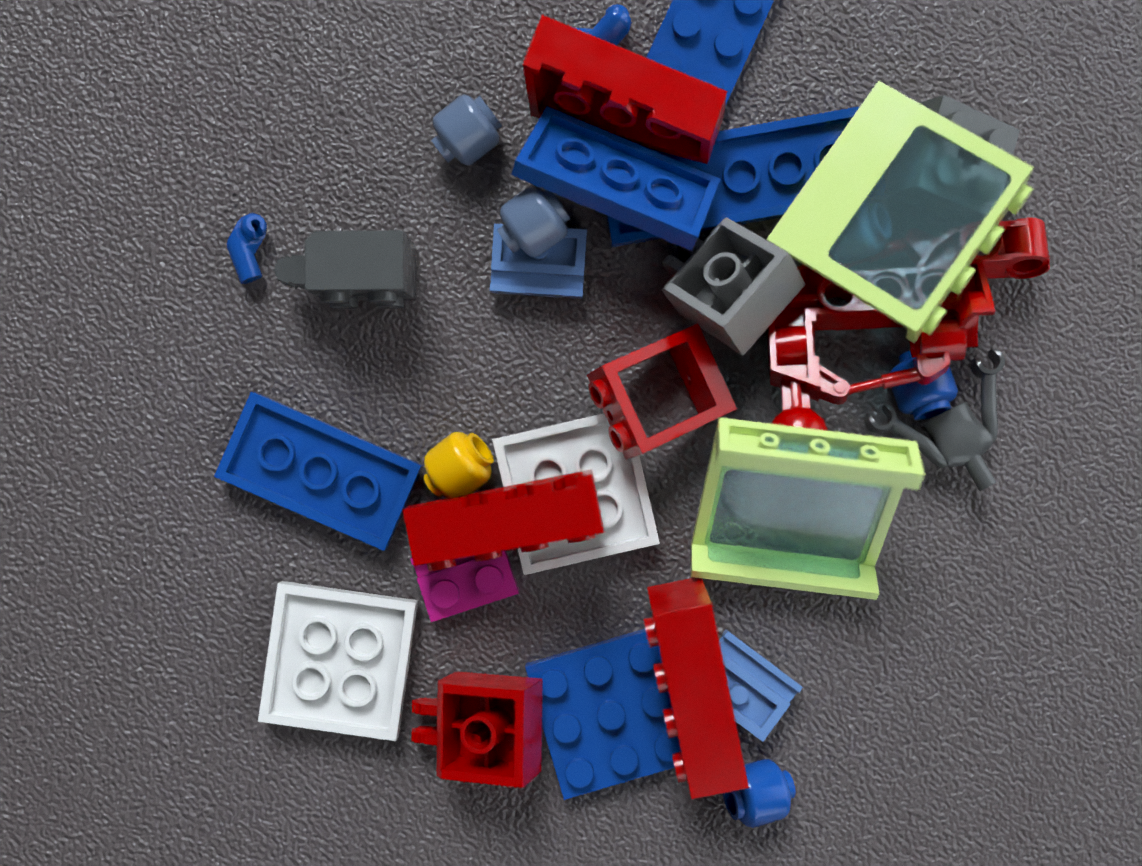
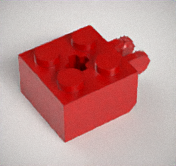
(484, 728)

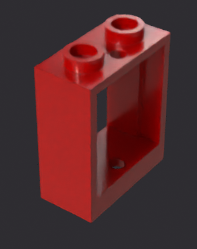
(699, 376)

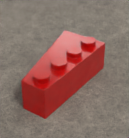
(621, 92)
(504, 519)
(697, 688)

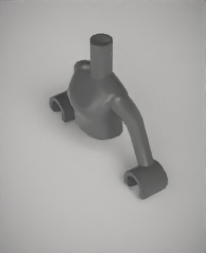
(956, 433)

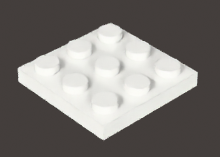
(618, 484)
(337, 661)

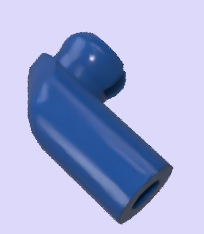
(613, 25)
(243, 245)

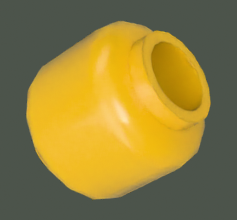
(458, 465)

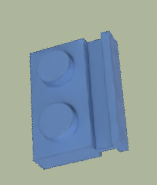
(551, 274)
(756, 686)

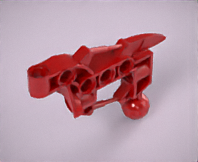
(791, 337)

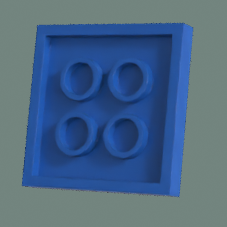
(604, 713)

